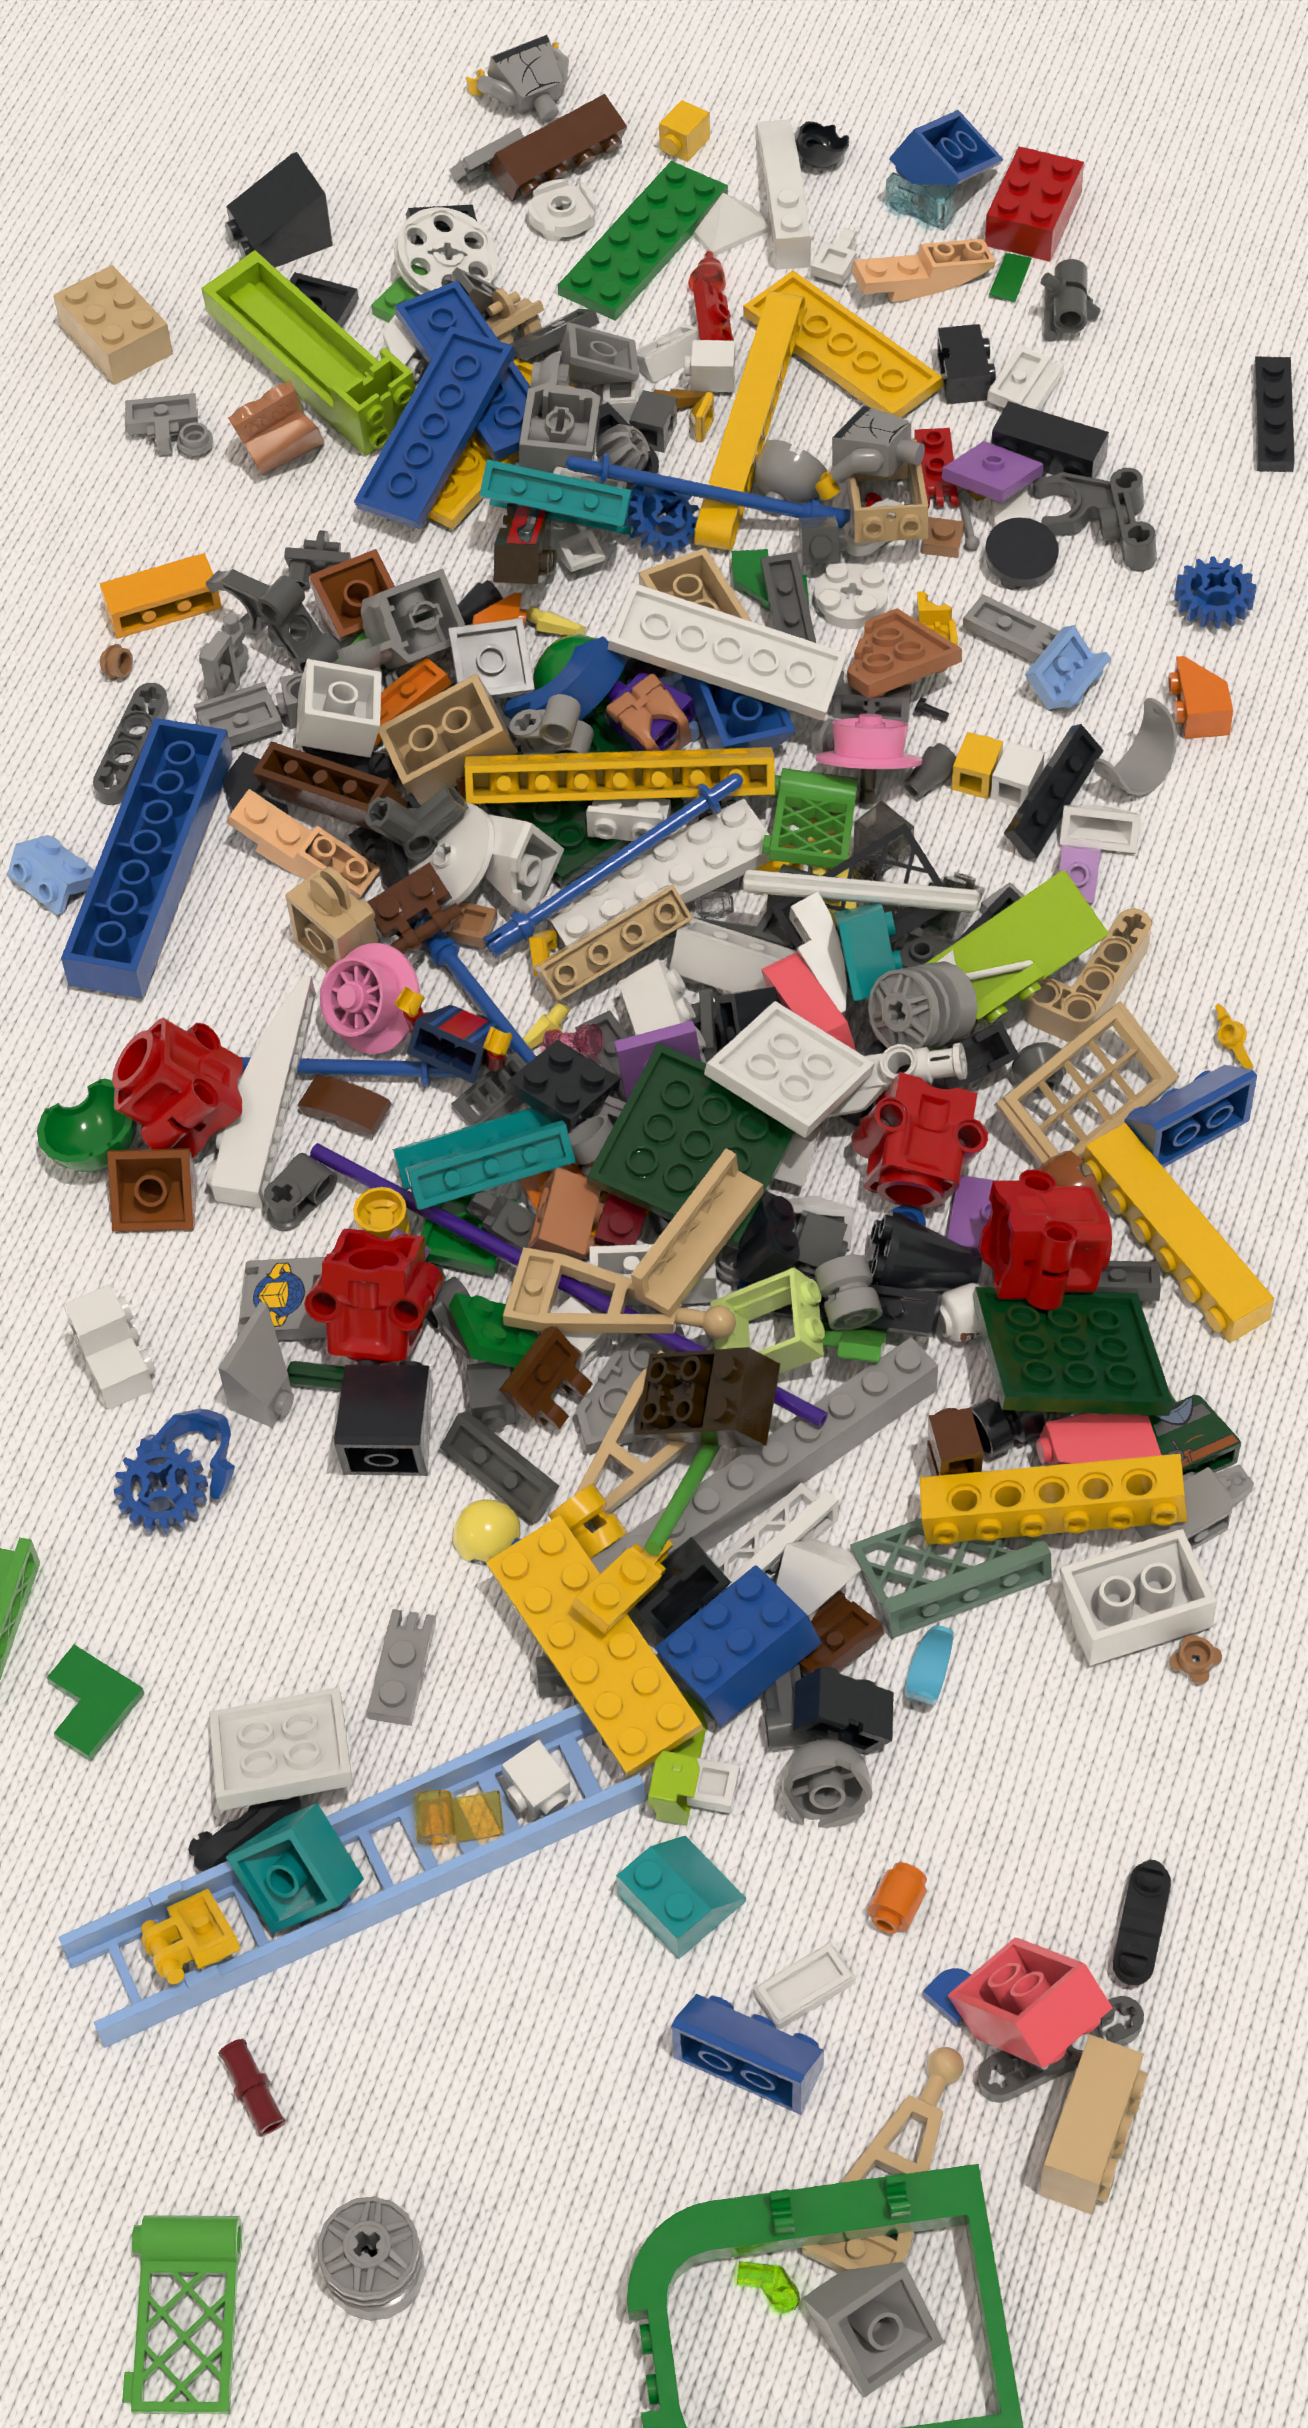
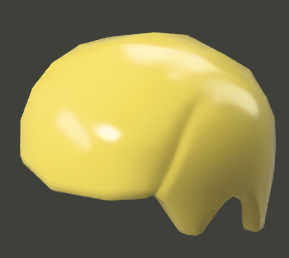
(485, 1529)

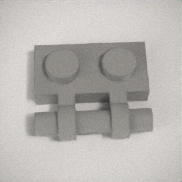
(224, 658)

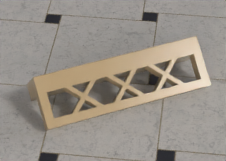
(695, 1235)

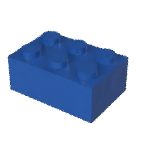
(738, 1645)

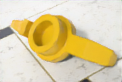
(1232, 1036)

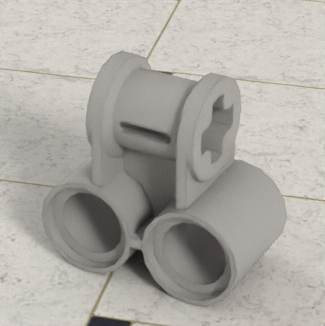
(554, 728)

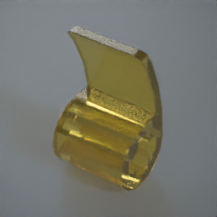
(456, 1820)

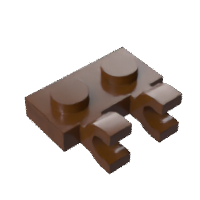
(539, 1373)

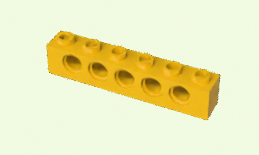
(1053, 1499)

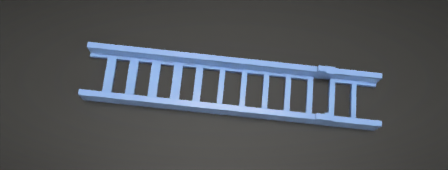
(352, 1824)

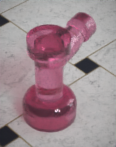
(586, 1039)

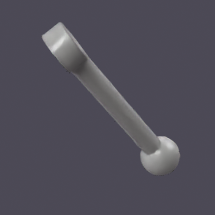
(971, 541)

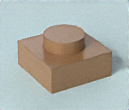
(943, 537)
(474, 925)

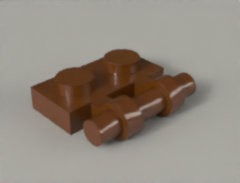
(409, 901)

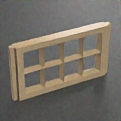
(1140, 1046)

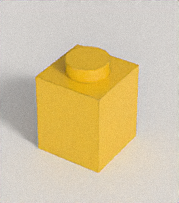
(684, 130)
(976, 765)

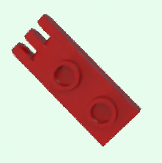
(712, 312)
(936, 456)

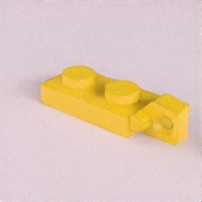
(621, 1586)

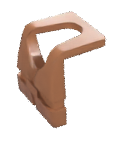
(643, 705)

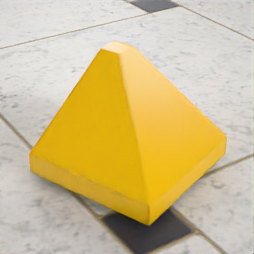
(702, 416)

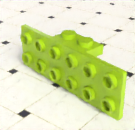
(1043, 926)

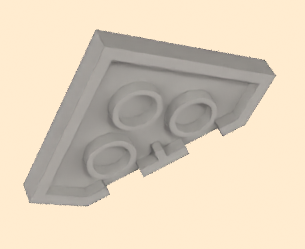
(602, 1404)

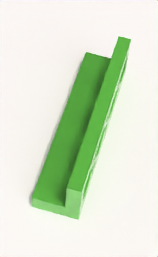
(17, 1578)

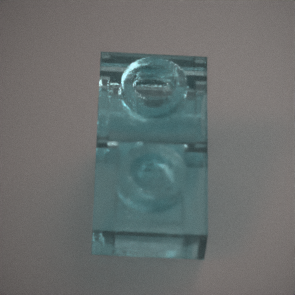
(923, 202)

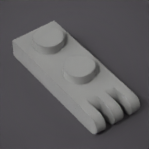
(1009, 628)
(401, 1669)

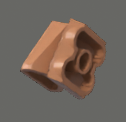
(275, 428)

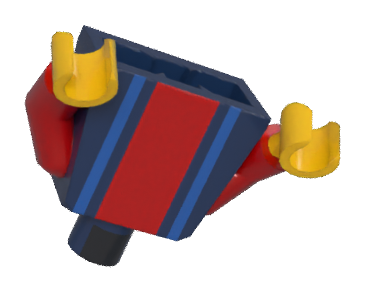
(453, 1038)

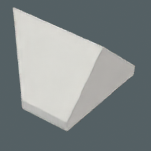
(814, 1572)

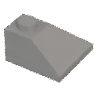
(598, 356)
(256, 1373)
(873, 2322)

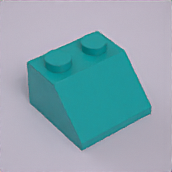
(866, 946)
(295, 1868)
(678, 1893)

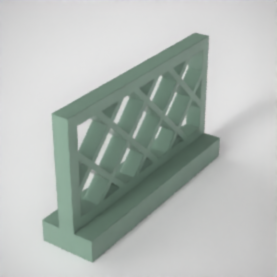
(962, 1587)

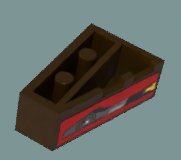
(524, 547)

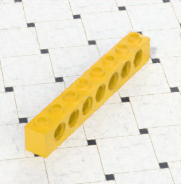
(615, 775)

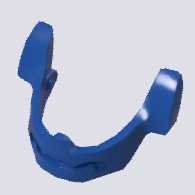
(212, 1426)

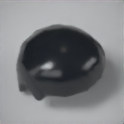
(820, 144)

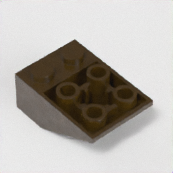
(709, 1397)

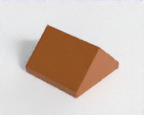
(342, 589)
(152, 1189)

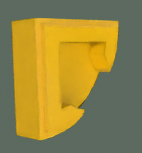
(541, 945)

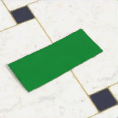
(1010, 277)

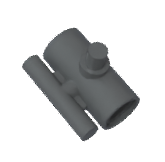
(1067, 299)

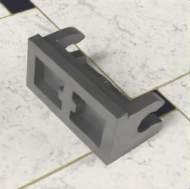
(851, 703)

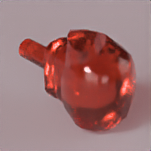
(710, 271)

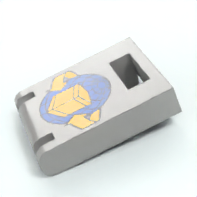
(283, 1288)

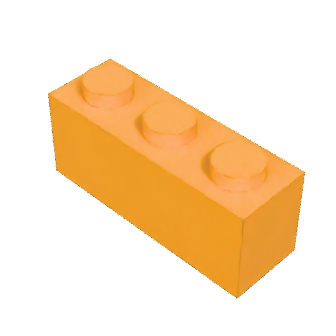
(159, 595)

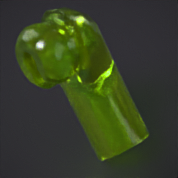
(773, 2281)

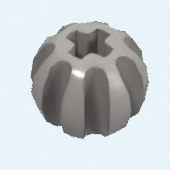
(625, 447)

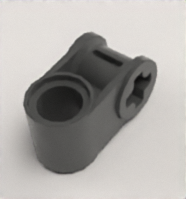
(297, 1192)

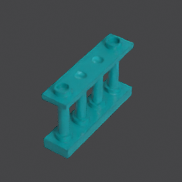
(563, 496)
(482, 1156)

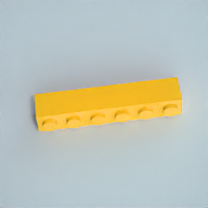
(1177, 1233)

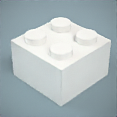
(338, 708)

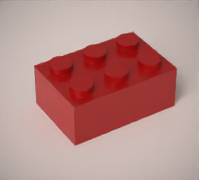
(1034, 203)

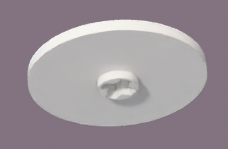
(461, 854)

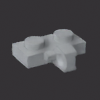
(161, 418)

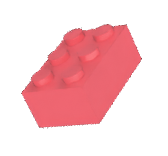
(1030, 2002)

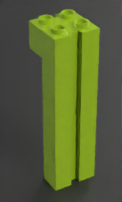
(311, 351)

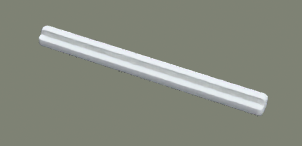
(861, 891)

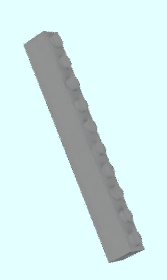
(795, 1452)

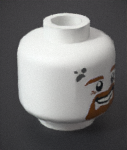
(957, 1314)

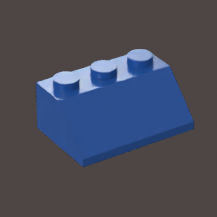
(944, 152)
(737, 719)
(1195, 1113)
(747, 2051)

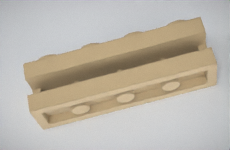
(613, 942)

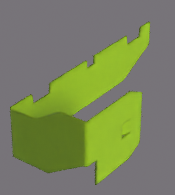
(677, 1775)

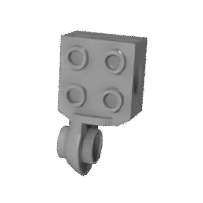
(557, 418)
(404, 624)

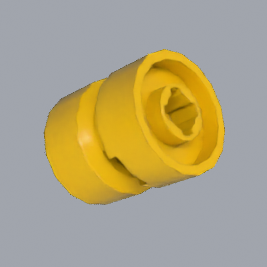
(380, 1212)
(586, 1507)

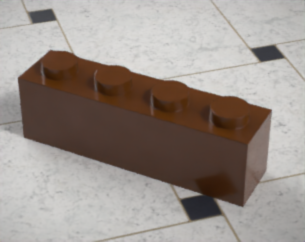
(558, 148)
(321, 784)

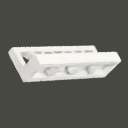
(809, 1524)

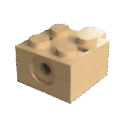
(329, 918)

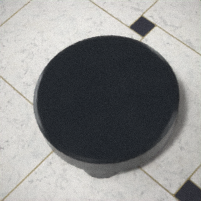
(1021, 552)

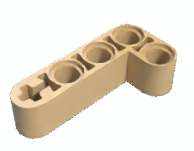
(1106, 971)

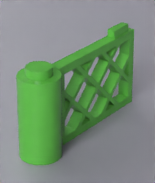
(816, 797)
(176, 2248)

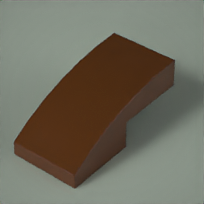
(349, 1104)

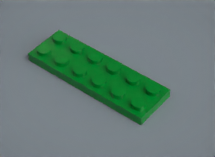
(641, 241)

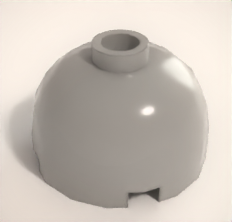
(786, 474)
(826, 1783)

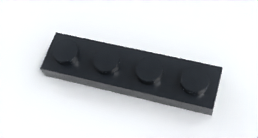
(1274, 414)
(1053, 789)
(903, 1311)

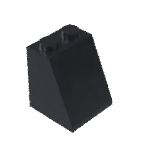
(281, 215)
(384, 1419)

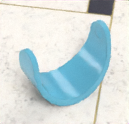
(929, 1665)

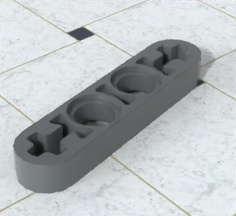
(128, 743)
(1015, 2086)

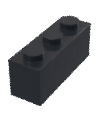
(1051, 440)

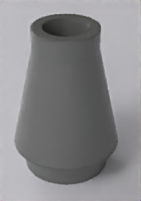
(935, 768)

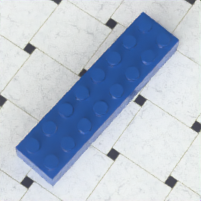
(147, 858)

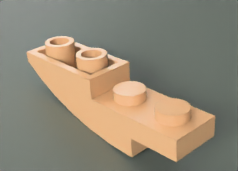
(931, 271)
(296, 846)

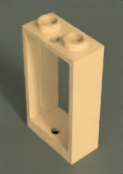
(874, 525)

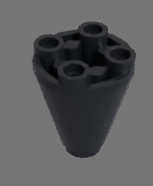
(918, 1257)

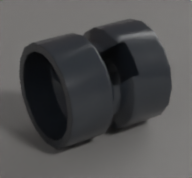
(1001, 1427)

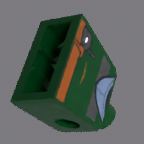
(1197, 1435)

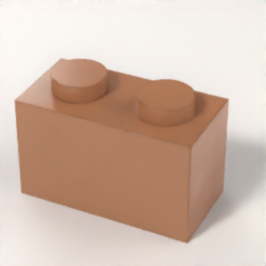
(566, 1215)

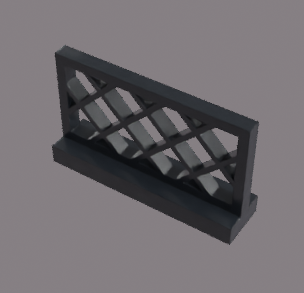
(905, 919)

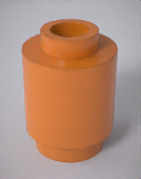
(898, 1898)

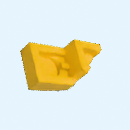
(936, 617)

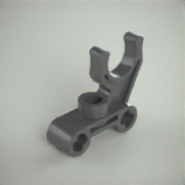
(1112, 504)
(279, 608)

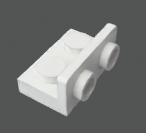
(625, 817)

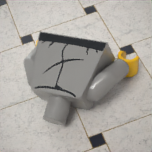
(525, 77)
(869, 445)

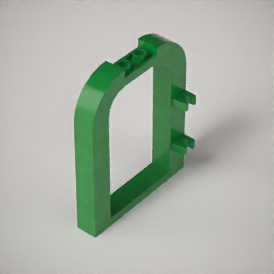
(820, 2217)

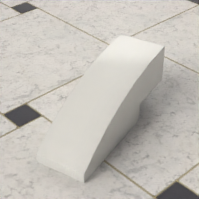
(822, 947)

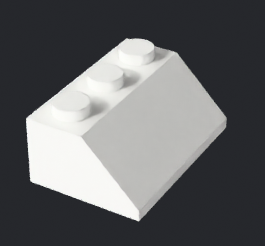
(1137, 1597)

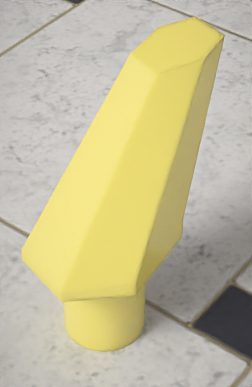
(553, 623)
(546, 1022)

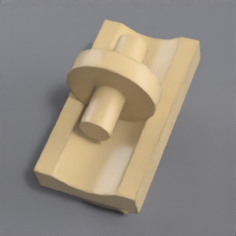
(510, 312)

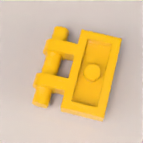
(203, 1935)

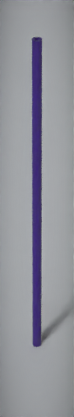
(512, 1255)

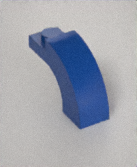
(585, 678)

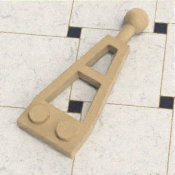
(536, 1288)
(610, 1448)
(944, 2068)

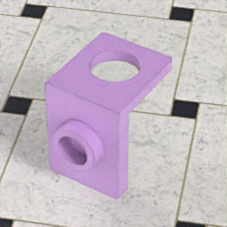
(1082, 867)

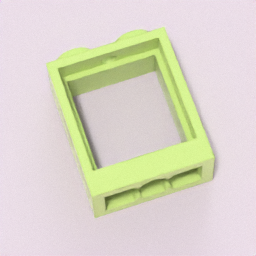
(769, 1295)

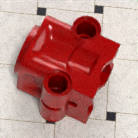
(178, 1085)
(919, 1142)
(1044, 1239)
(374, 1295)

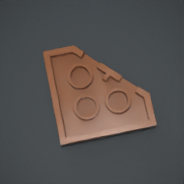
(898, 653)

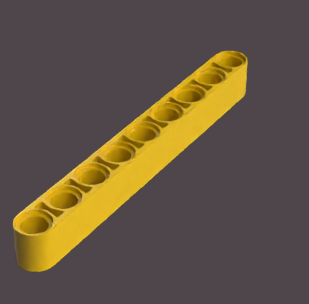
(751, 416)

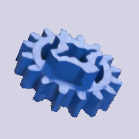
(663, 533)
(1215, 592)
(148, 1474)

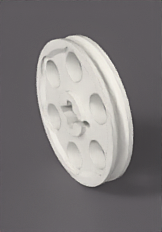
(449, 242)

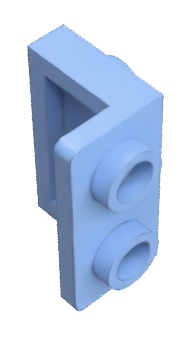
(1065, 670)
(49, 871)

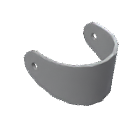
(1148, 757)

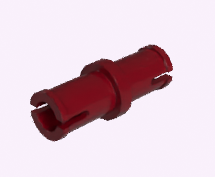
(251, 2087)

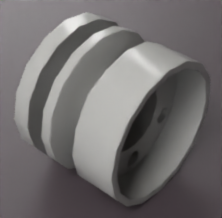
(923, 1006)
(367, 2285)

